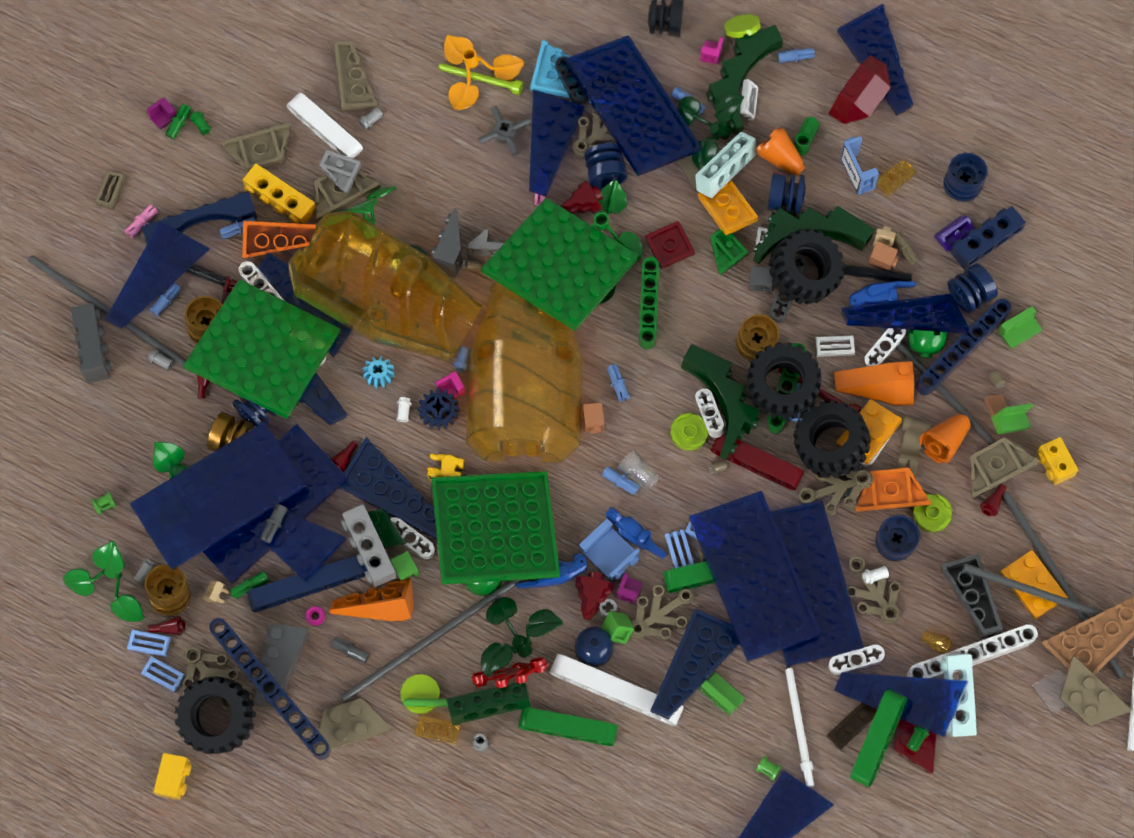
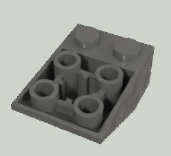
(448, 251)

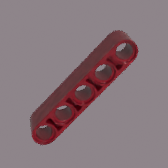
(761, 463)

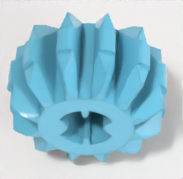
(378, 378)

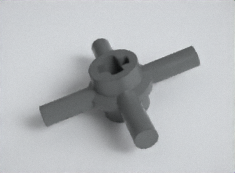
(504, 124)

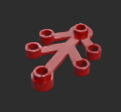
(519, 671)

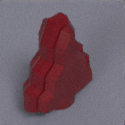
(584, 199)
(592, 592)

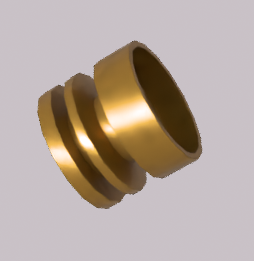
(199, 316)
(759, 328)
(225, 430)
(162, 582)

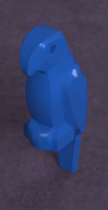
(878, 293)
(634, 532)
(568, 571)

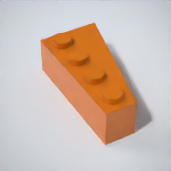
(271, 237)

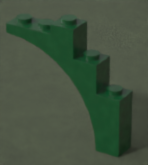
(748, 53)
(837, 225)
(716, 375)

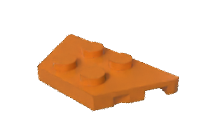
(892, 490)

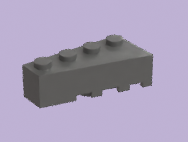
(89, 339)
(973, 595)
(281, 652)

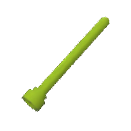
(513, 86)

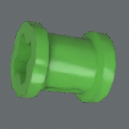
(103, 503)
(768, 768)

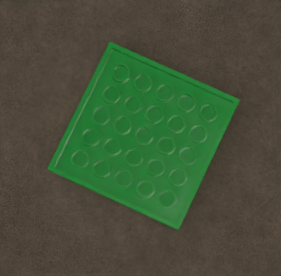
(560, 264)
(262, 348)
(494, 527)

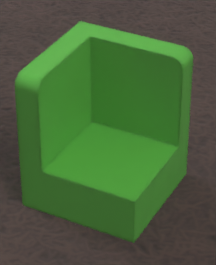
(404, 566)
(618, 627)

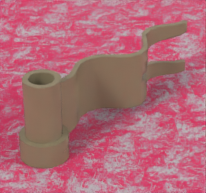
(910, 446)

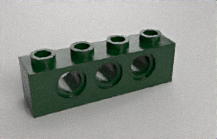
(488, 703)

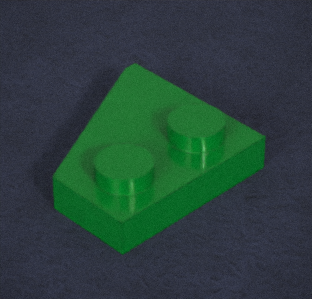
(726, 250)

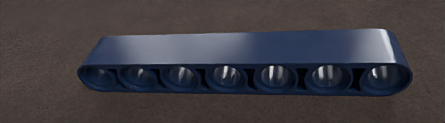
(960, 354)
(295, 587)

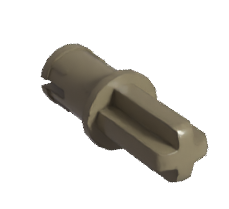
(905, 248)

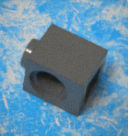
(760, 279)

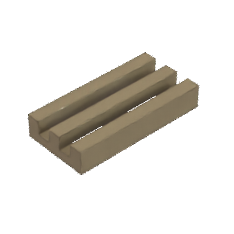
(106, 203)

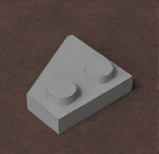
(340, 170)

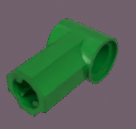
(806, 135)

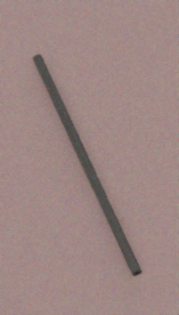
(105, 309)
(943, 391)
(1052, 567)
(1031, 590)
(429, 639)

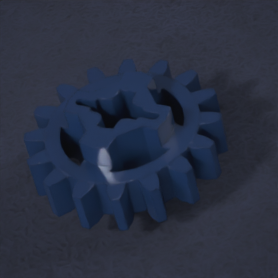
(446, 409)

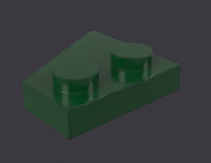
(386, 529)

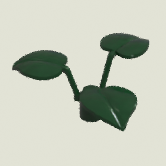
(725, 107)
(498, 656)

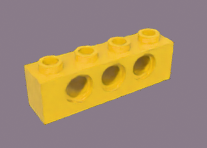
(259, 176)

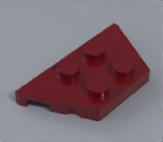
(926, 753)

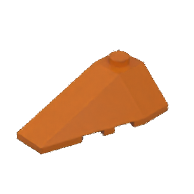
(882, 382)
(387, 603)

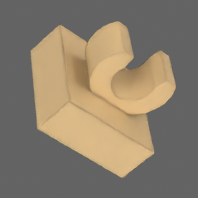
(885, 236)
(213, 591)

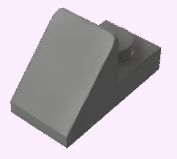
(481, 246)

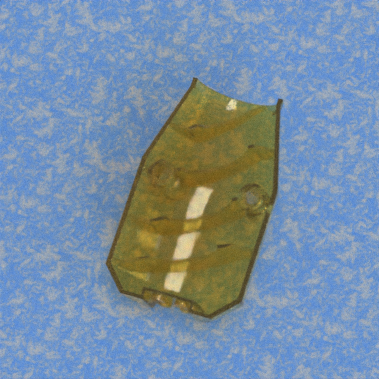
(381, 287)
(523, 383)

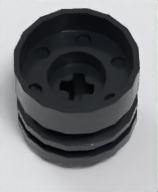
(666, 16)

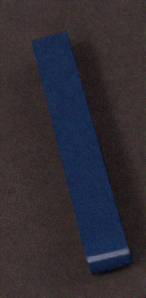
(264, 680)

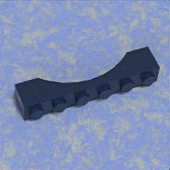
(227, 209)

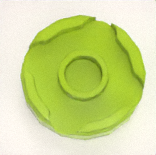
(742, 25)
(689, 432)
(934, 516)
(420, 687)

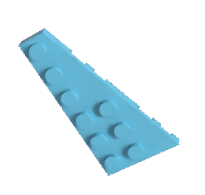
(545, 76)

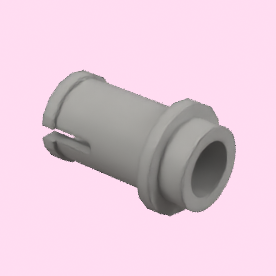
(371, 118)
(160, 359)
(143, 571)
(480, 747)

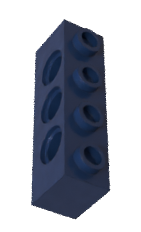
(967, 256)

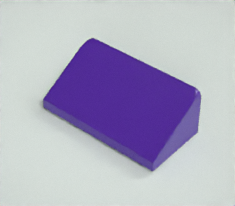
(957, 229)

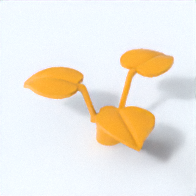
(459, 49)

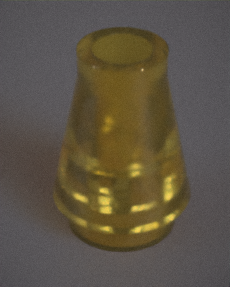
(938, 642)

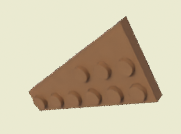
(1096, 638)

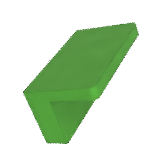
(1020, 328)
(1012, 419)
(722, 694)

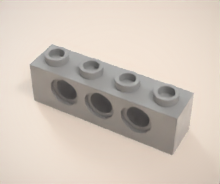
(359, 517)

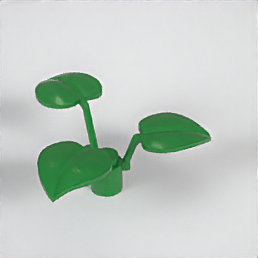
(615, 201)
(367, 206)
(168, 458)
(111, 562)

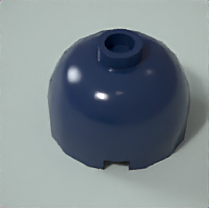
(594, 646)

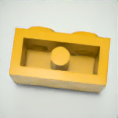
(1057, 461)
(172, 776)

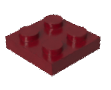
(669, 244)

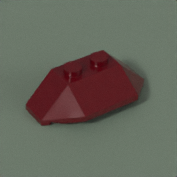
(862, 92)

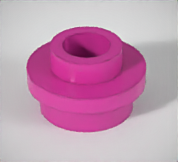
(315, 610)

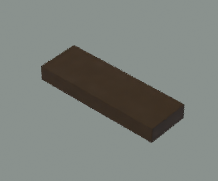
(852, 725)

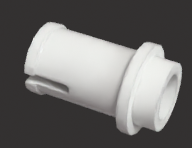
(403, 409)
(870, 576)

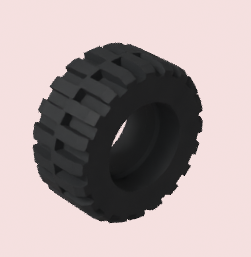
(821, 251)
(783, 357)
(821, 419)
(189, 715)

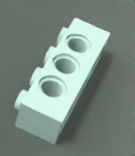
(726, 164)
(963, 662)

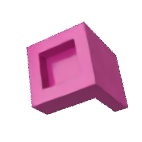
(711, 51)
(452, 384)

